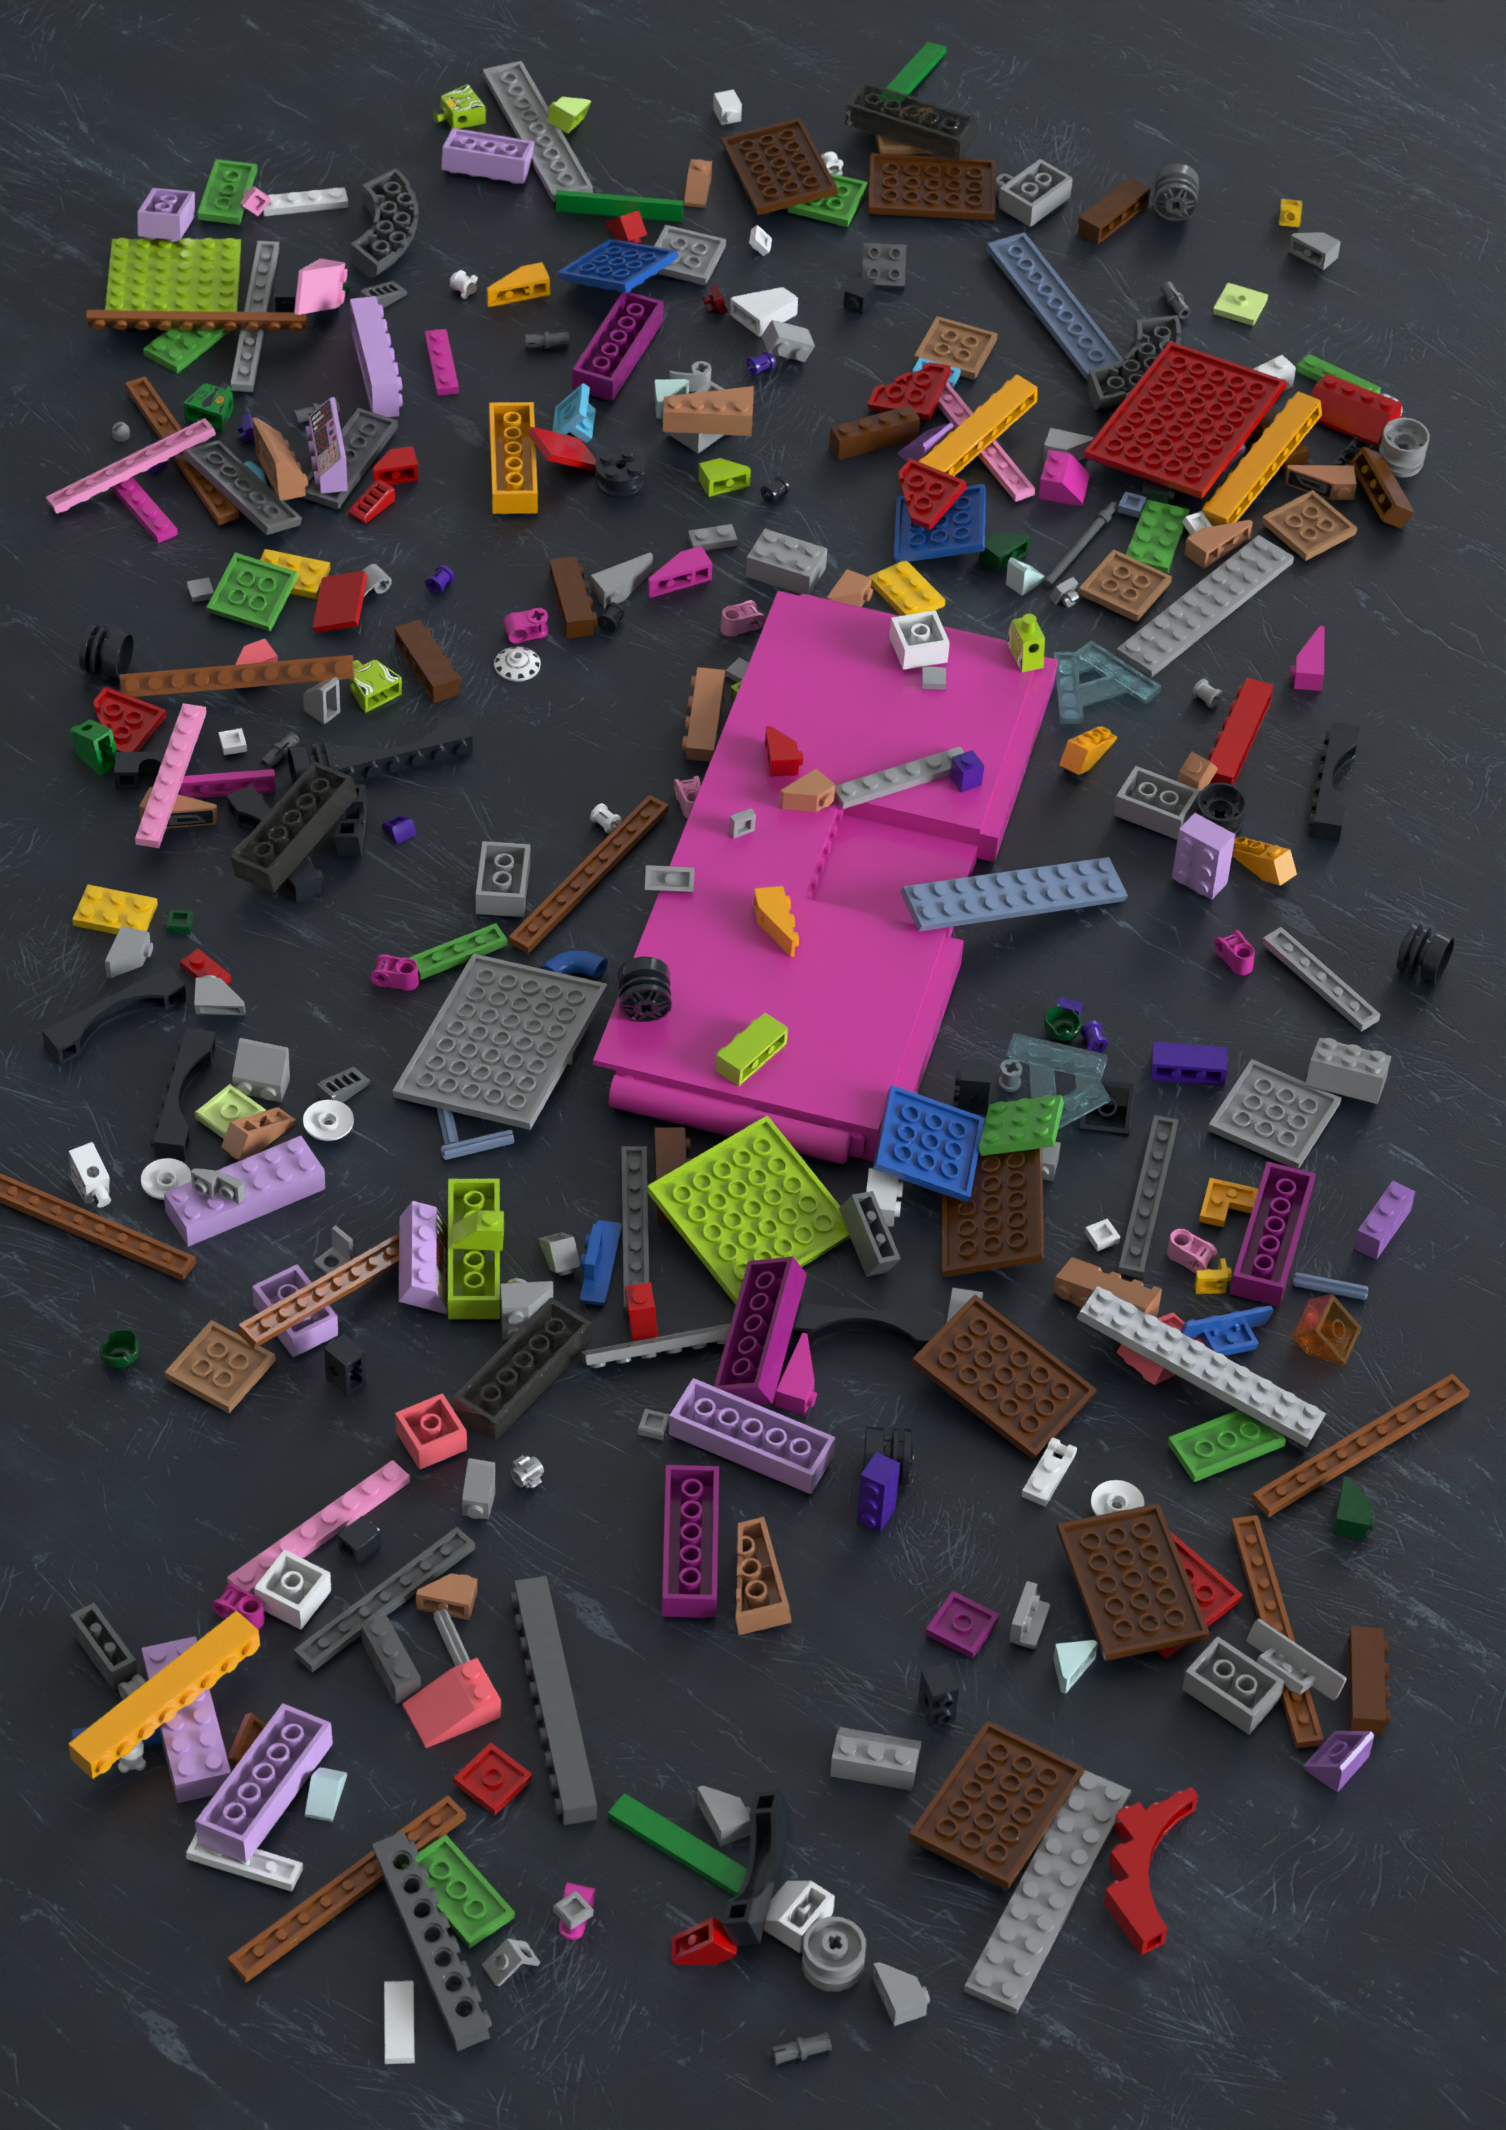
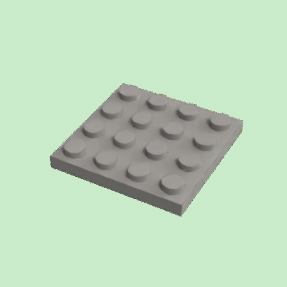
(1274, 1114)

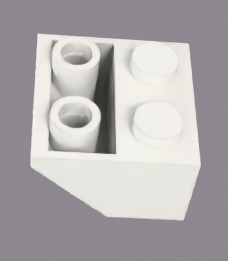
(795, 1910)

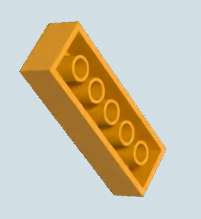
(513, 458)

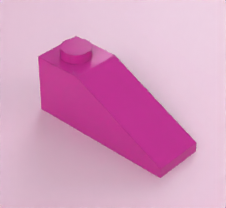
(682, 571)
(1309, 664)
(796, 1387)

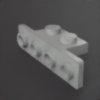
(1293, 1663)

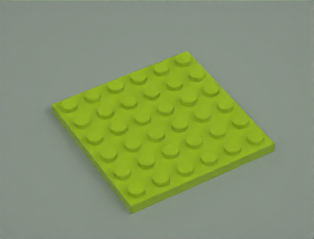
(174, 275)
(750, 1204)

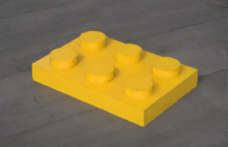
(309, 571)
(906, 589)
(110, 909)

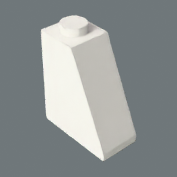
(759, 308)

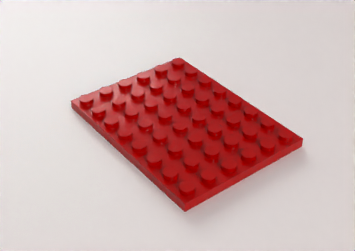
(1185, 419)

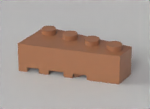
(710, 412)
(706, 713)
(1080, 1279)
(759, 1583)

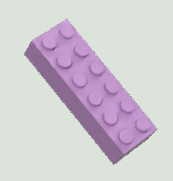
(375, 356)
(270, 1182)
(752, 1436)
(192, 1736)
(264, 1783)

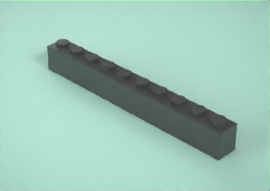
(555, 1701)

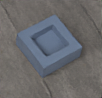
(1131, 504)

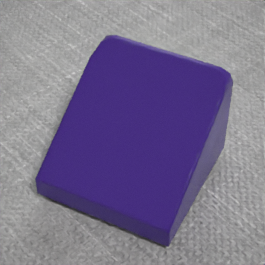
(400, 828)
(1067, 1004)

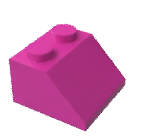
(1063, 479)

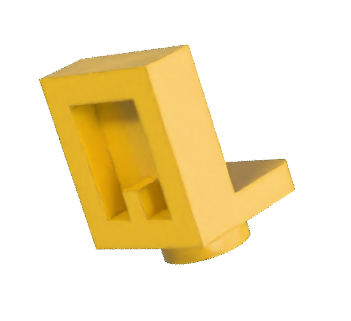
(1290, 213)
(1213, 1281)

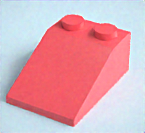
(1150, 1370)
(453, 1704)

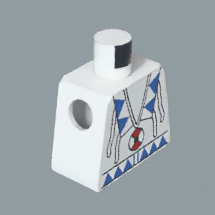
(89, 1175)

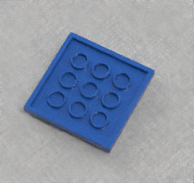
(617, 265)
(956, 533)
(928, 1143)

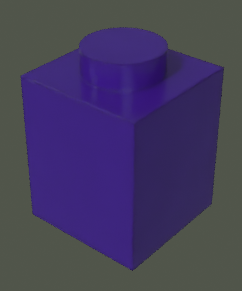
(966, 771)

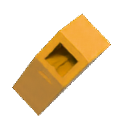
(1086, 749)
(1265, 860)
(773, 916)

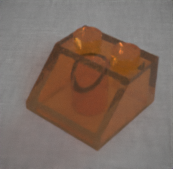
(1327, 1330)

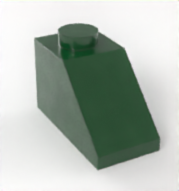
(1002, 547)
(1353, 1512)

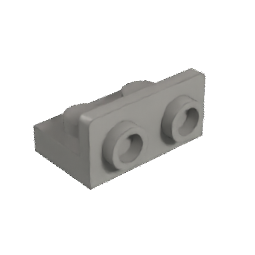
(1029, 1618)

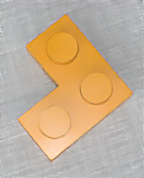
(1224, 1196)

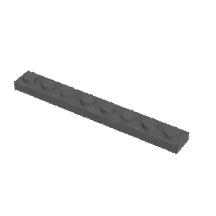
(1148, 1197)
(634, 1216)
(384, 1598)

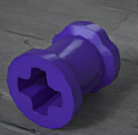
(760, 363)
(439, 579)
(1095, 1036)

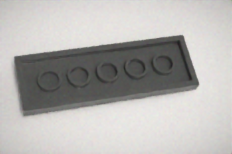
(363, 441)
(242, 487)

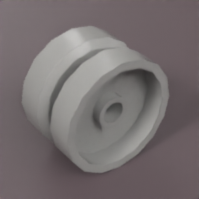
(833, 1954)

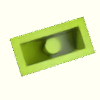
(567, 112)
(723, 476)
(479, 1231)

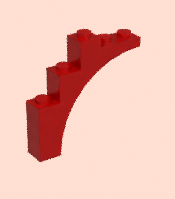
(1130, 1896)

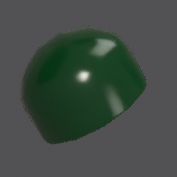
(1062, 1024)
(120, 1349)

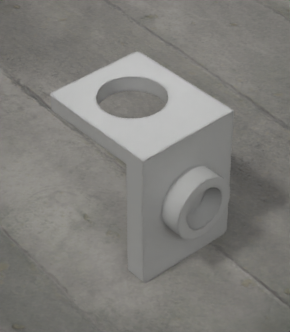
(341, 1249)
(508, 1960)

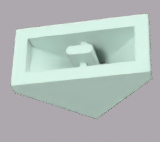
(668, 388)
(1022, 576)
(1072, 1660)
(324, 1793)

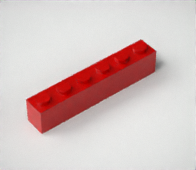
(1240, 730)

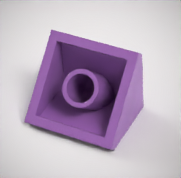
(925, 442)
(1340, 1757)

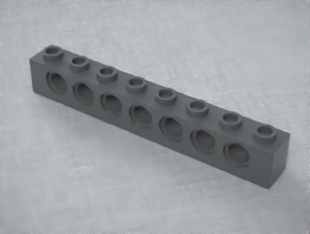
(463, 2030)

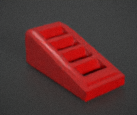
(378, 490)

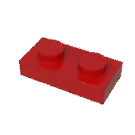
(199, 964)

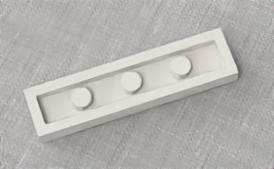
(306, 201)
(260, 1867)

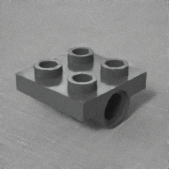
(884, 264)

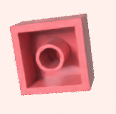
(431, 1431)

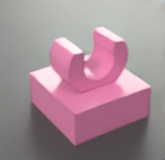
(255, 200)

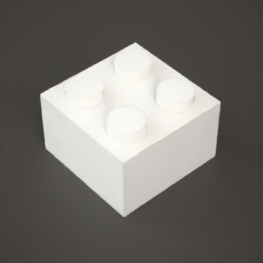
(919, 640)
(293, 1589)

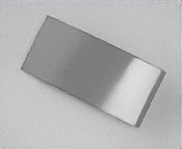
(213, 1182)

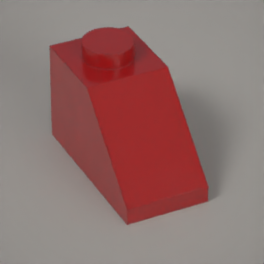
(627, 227)
(397, 466)
(782, 754)
(641, 1311)
(702, 1945)

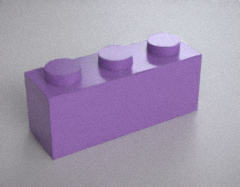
(1384, 1220)

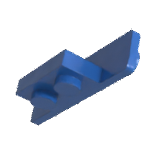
(599, 1261)
(1229, 1332)

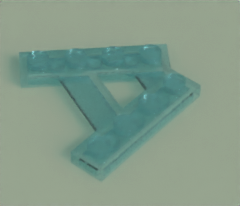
(1117, 680)
(1049, 1056)

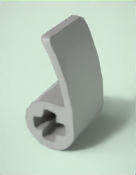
(698, 378)
(376, 579)

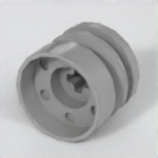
(1404, 446)

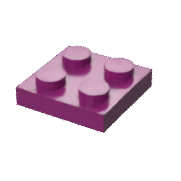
(962, 1624)

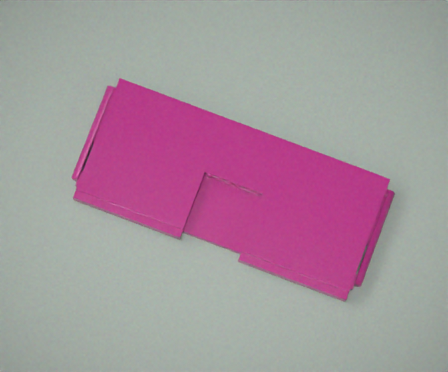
(863, 981)

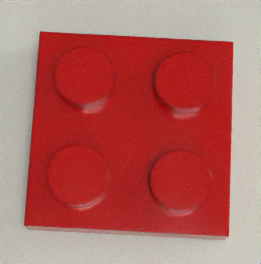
(492, 1778)

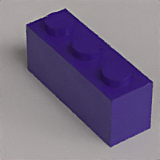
(1188, 1063)
(878, 1492)

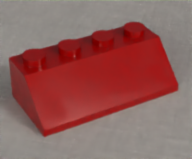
(1354, 409)

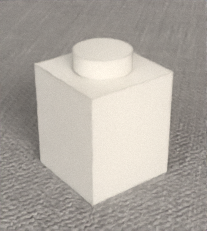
(727, 107)

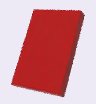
(563, 449)
(340, 601)

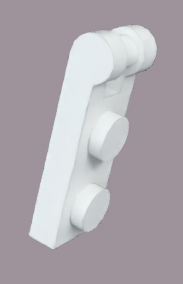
(1048, 1472)

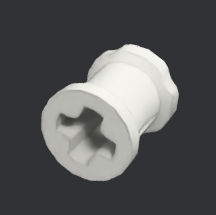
(605, 813)

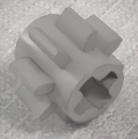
(527, 1471)

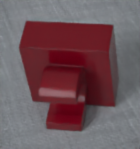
(716, 301)

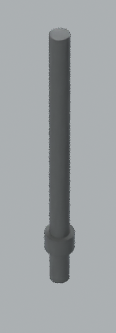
(1101, 519)

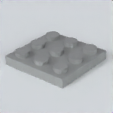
(695, 252)

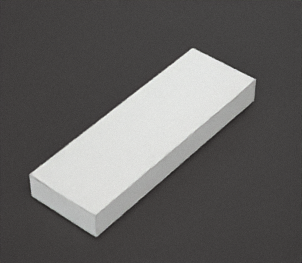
(399, 2022)

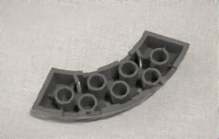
(394, 223)
(1113, 383)

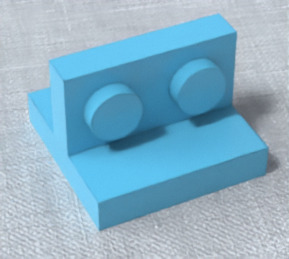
(575, 415)

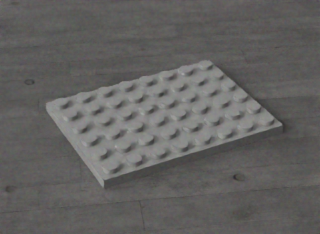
(501, 1041)

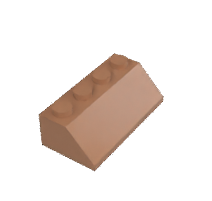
(278, 462)

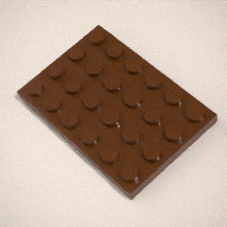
(779, 166)
(932, 186)
(1000, 1220)
(1003, 1376)
(1132, 1582)
(996, 1804)

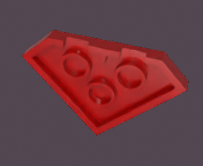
(916, 389)
(928, 492)
(128, 718)

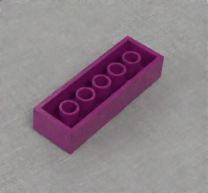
(618, 345)
(1272, 1234)
(761, 1329)
(690, 1541)

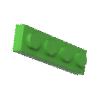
(1317, 369)
(459, 950)

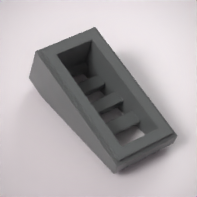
(381, 294)
(325, 1087)

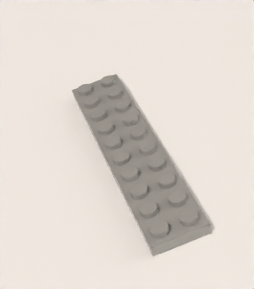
(528, 118)
(1204, 606)
(1201, 1366)
(1046, 1893)

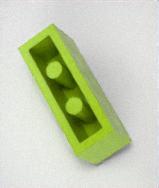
(751, 1049)

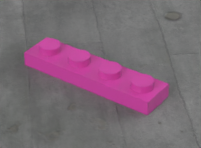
(441, 362)
(145, 510)
(226, 783)

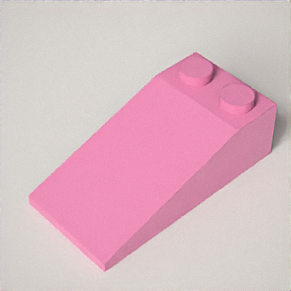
(320, 286)

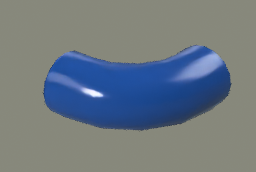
(577, 962)

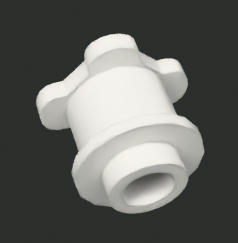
(832, 163)
(463, 283)
(133, 1759)

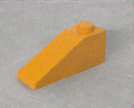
(520, 285)

